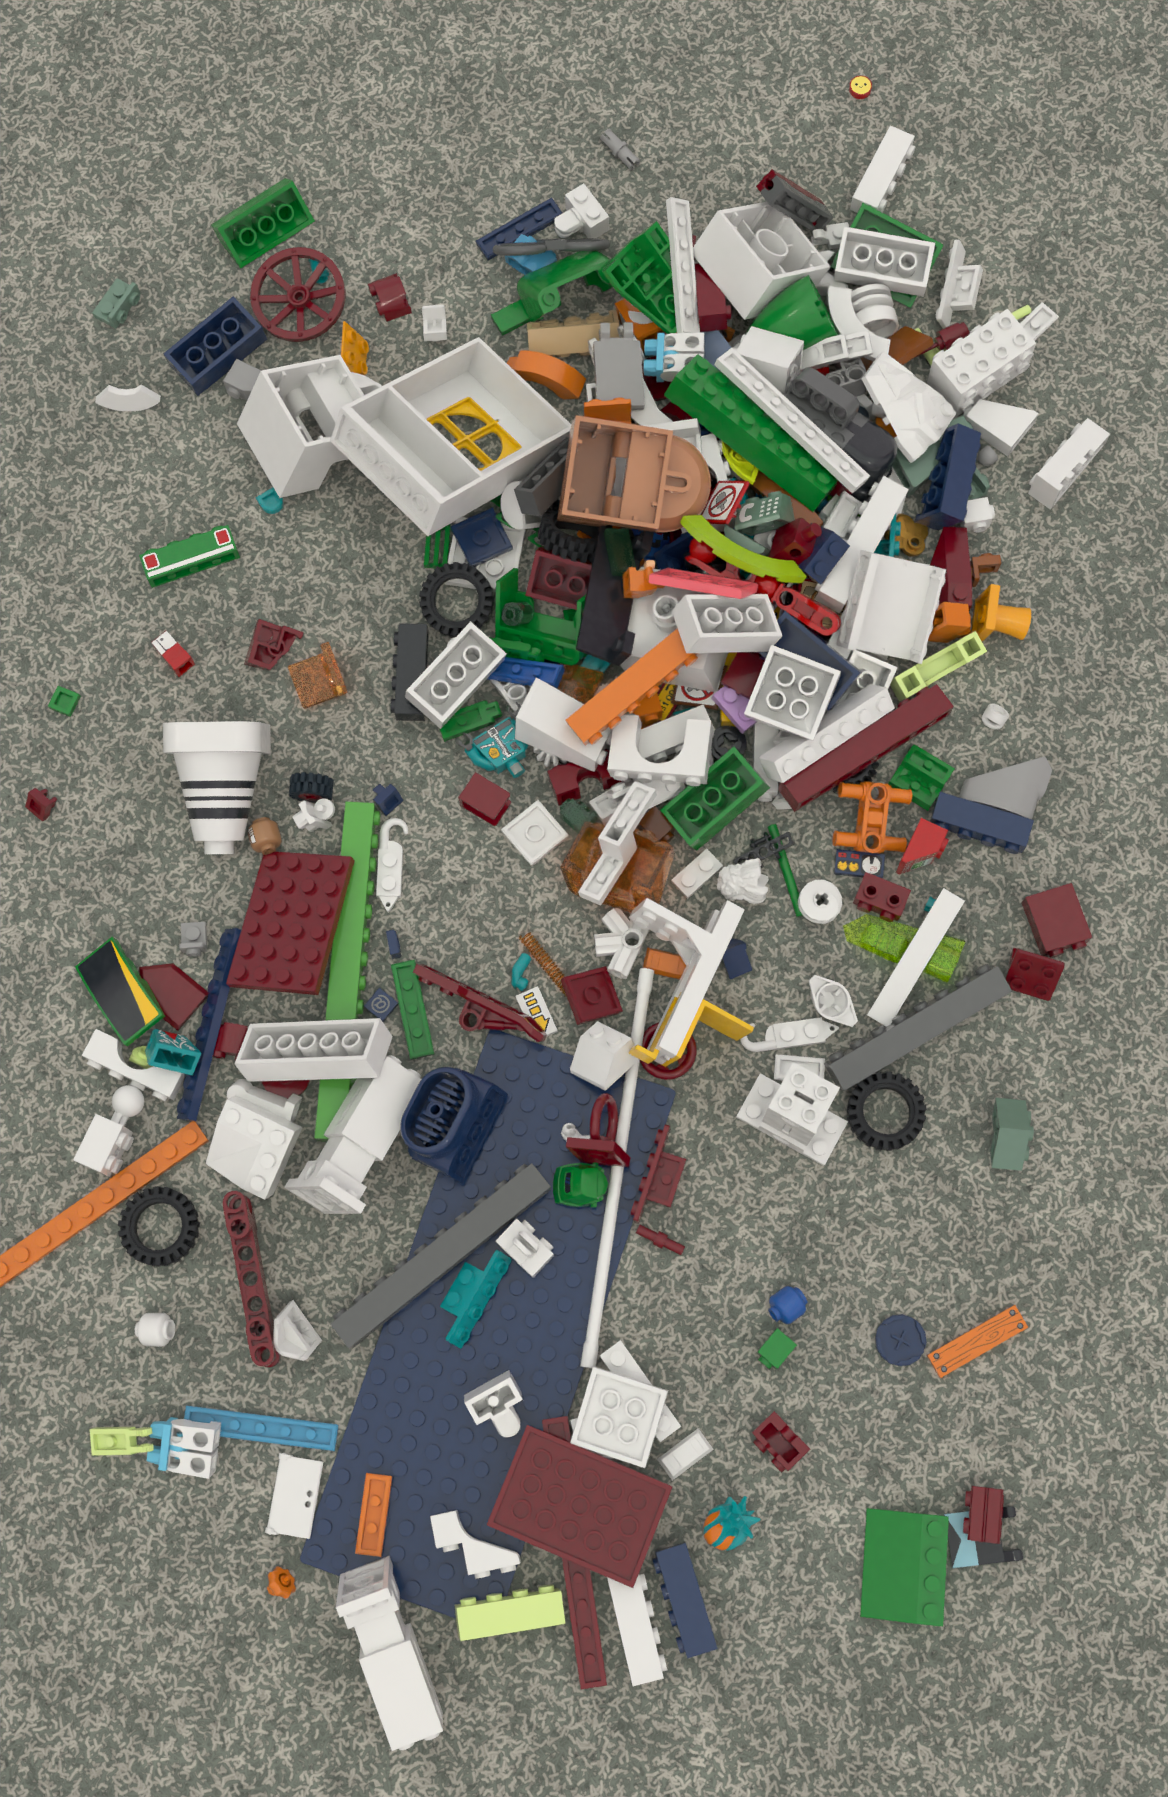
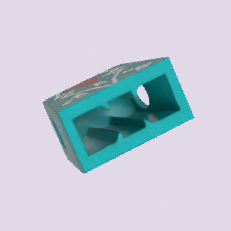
(167, 1051)

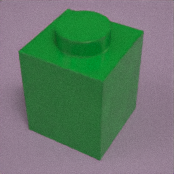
(775, 1350)

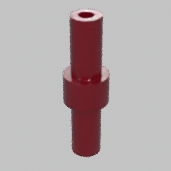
(660, 1239)

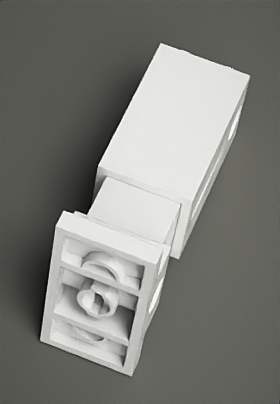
(796, 1112)
(357, 1138)
(389, 1655)

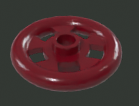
(662, 1072)

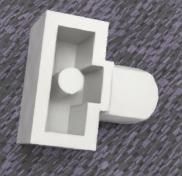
(582, 215)
(525, 1247)
(496, 1402)

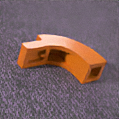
(550, 372)

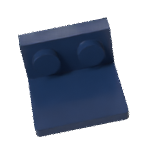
(672, 553)

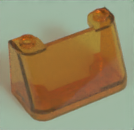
(641, 878)

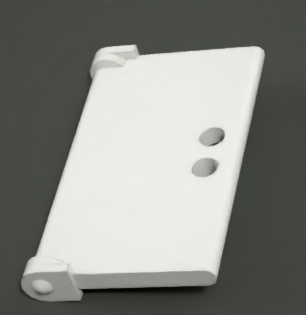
(290, 1495)

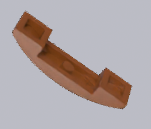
(764, 485)

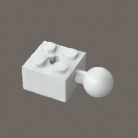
(108, 1138)

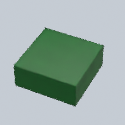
(64, 701)

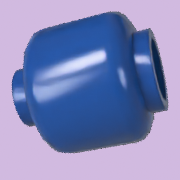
(787, 1305)

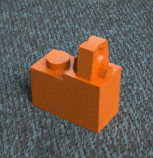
(950, 622)

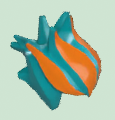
(729, 1524)

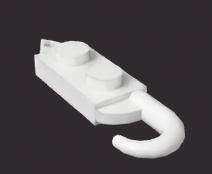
(389, 865)
(792, 1035)

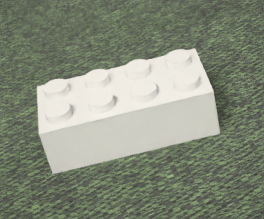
(884, 259)
(726, 623)
(455, 675)

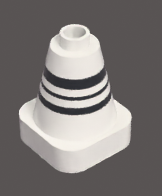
(217, 776)

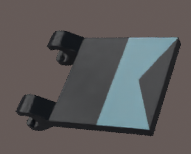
(973, 1553)

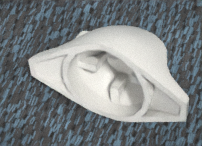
(832, 1000)

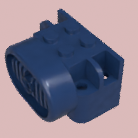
(450, 1120)

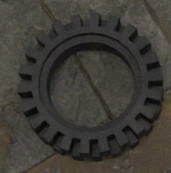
(565, 544)
(446, 573)
(907, 1091)
(137, 1206)

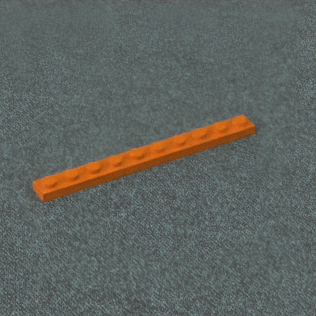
(100, 1201)

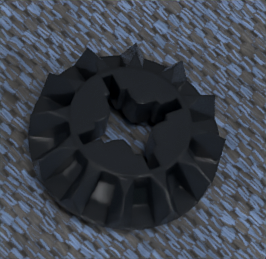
(733, 735)

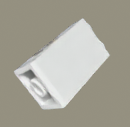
(544, 727)

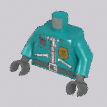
(497, 747)

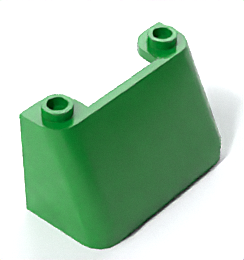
(539, 288)

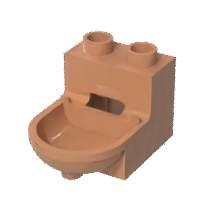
(660, 483)

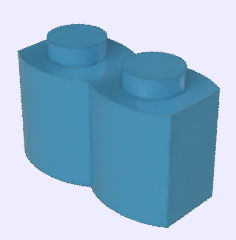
(529, 263)

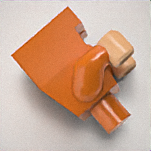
(637, 583)

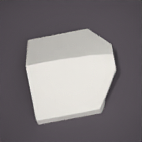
(294, 1334)

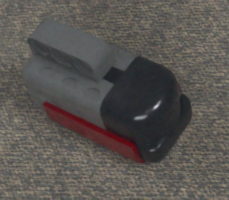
(837, 415)

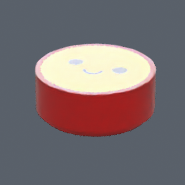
(860, 87)

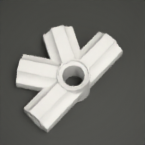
(615, 942)

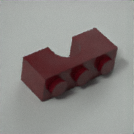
(566, 779)

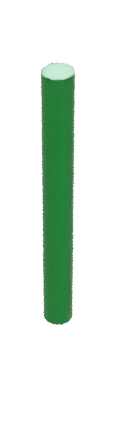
(786, 871)

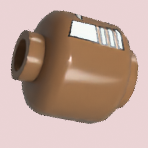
(264, 835)

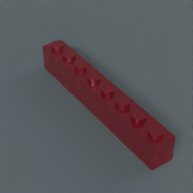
(867, 746)

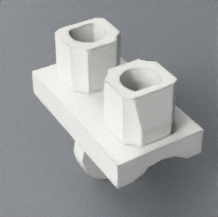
(314, 815)

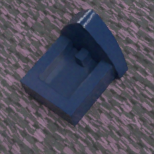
(736, 959)

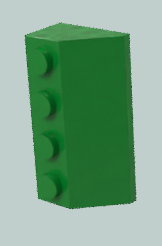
(263, 222)

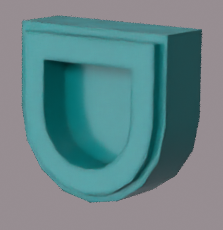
(270, 501)

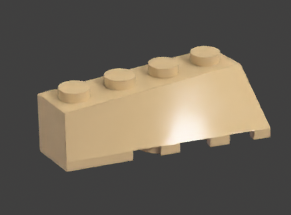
(570, 335)

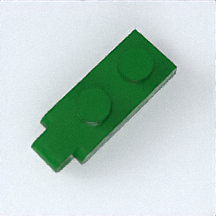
(519, 650)
(471, 719)

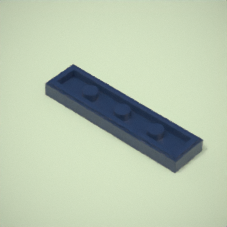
(526, 224)

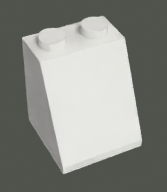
(773, 356)

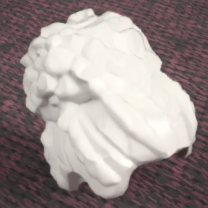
(743, 882)

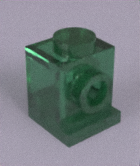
(575, 814)

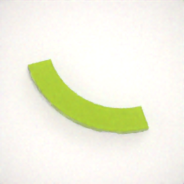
(740, 557)

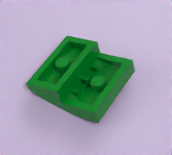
(922, 775)

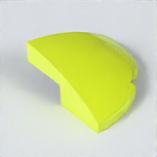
(739, 464)

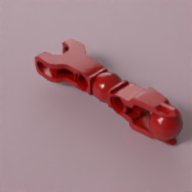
(802, 607)

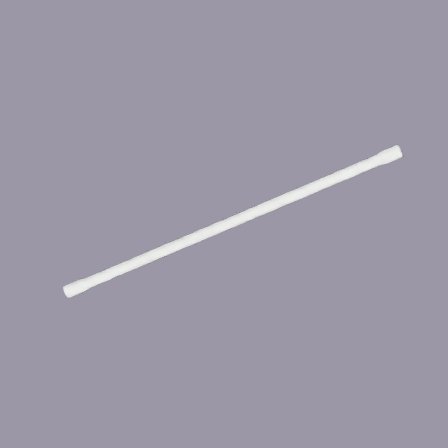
(591, 1346)

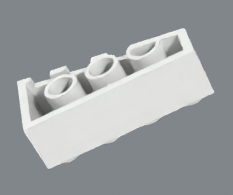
(1067, 463)

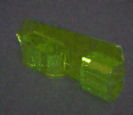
(892, 940)

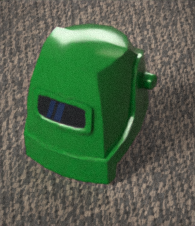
(579, 1185)

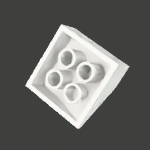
(792, 693)
(252, 1146)

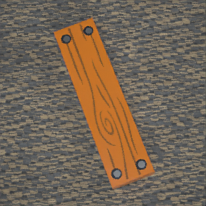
(977, 1341)

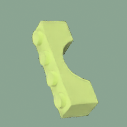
(937, 666)

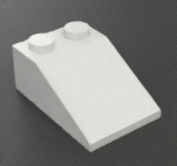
(873, 672)

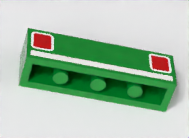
(189, 556)

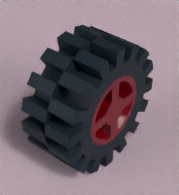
(310, 787)

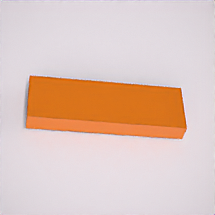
(373, 1514)

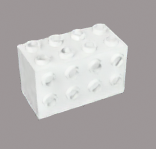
(981, 361)

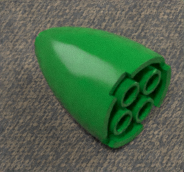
(797, 314)

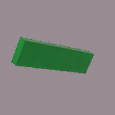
(412, 1010)

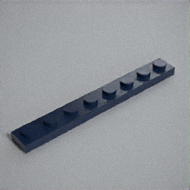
(208, 1031)

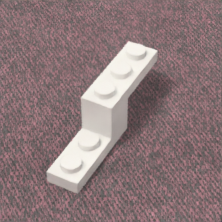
(617, 843)

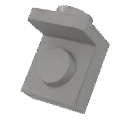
(193, 938)

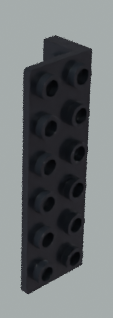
(605, 610)

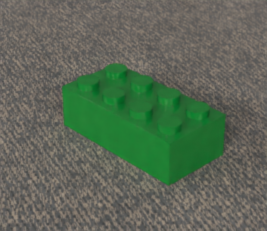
(706, 809)

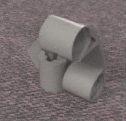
(1010, 788)

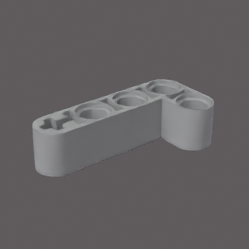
(849, 376)

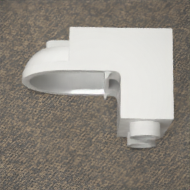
(277, 433)

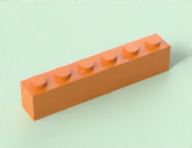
(630, 688)

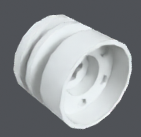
(875, 309)

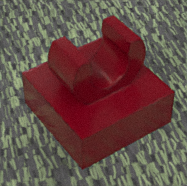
(39, 803)

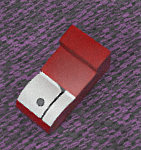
(173, 653)

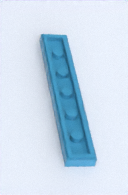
(268, 1428)

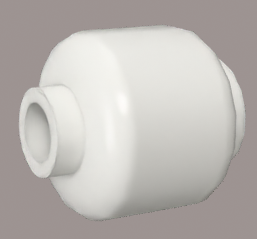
(155, 1329)

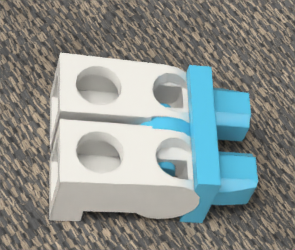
(672, 353)
(186, 1446)

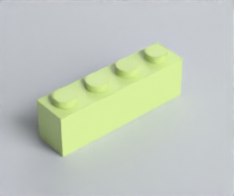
(509, 1613)

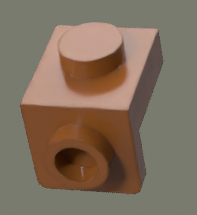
(983, 564)

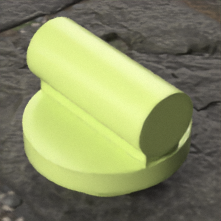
(139, 1057)

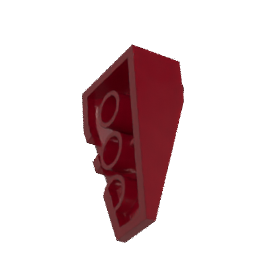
(953, 555)

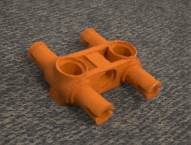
(872, 817)

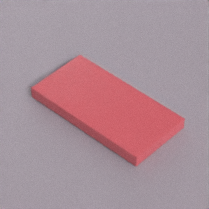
(703, 583)

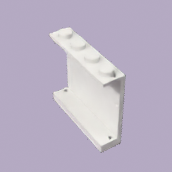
(891, 606)

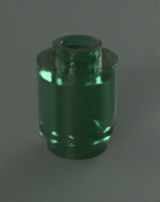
(517, 613)

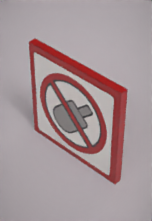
(724, 501)

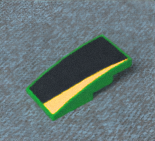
(120, 991)

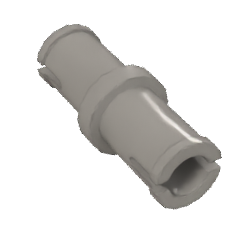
(620, 149)

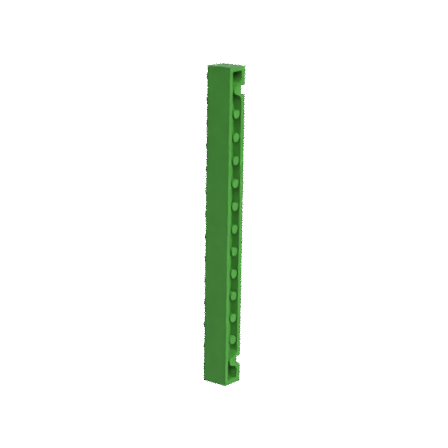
(349, 945)

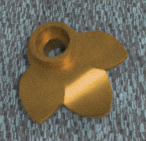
(910, 533)

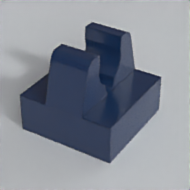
(387, 798)

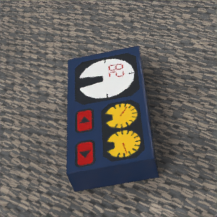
(857, 863)

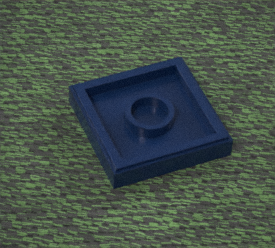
(481, 538)

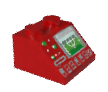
(925, 844)

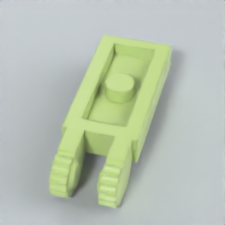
(118, 1440)

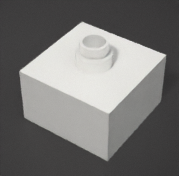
(756, 255)
(653, 621)

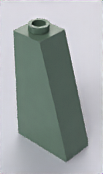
(917, 473)

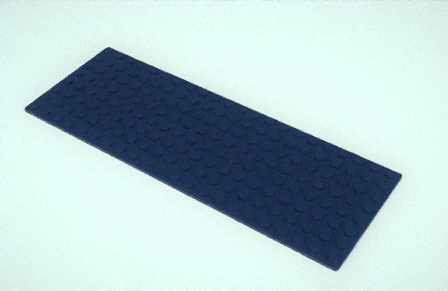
(412, 1399)

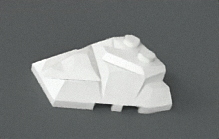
(910, 405)

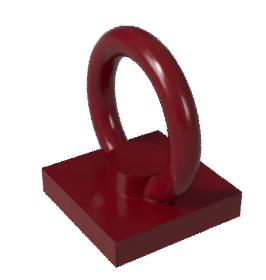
(600, 1148)

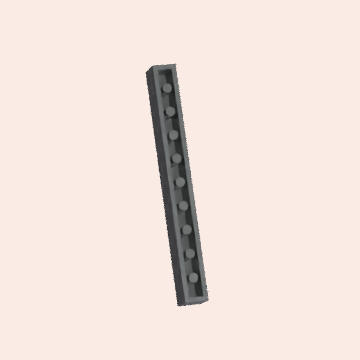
(440, 1256)

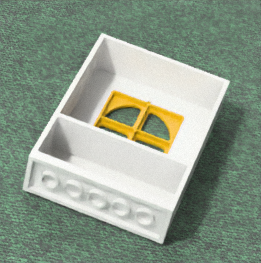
(416, 467)

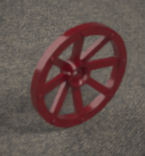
(296, 291)

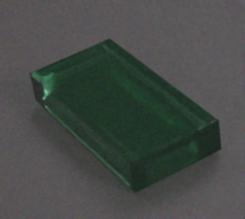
(619, 550)

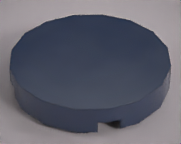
(900, 1340)

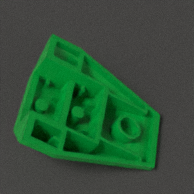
(644, 276)

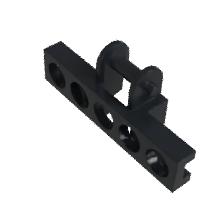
(770, 843)

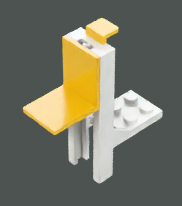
(702, 957)

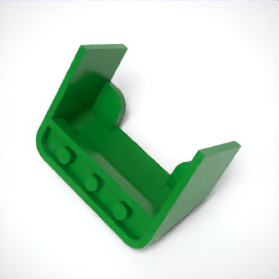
(550, 634)

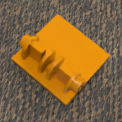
(354, 350)

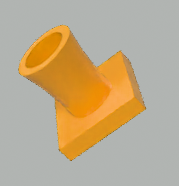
(991, 616)

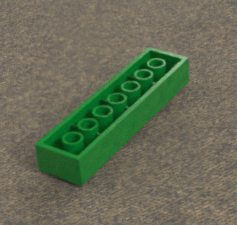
(749, 431)

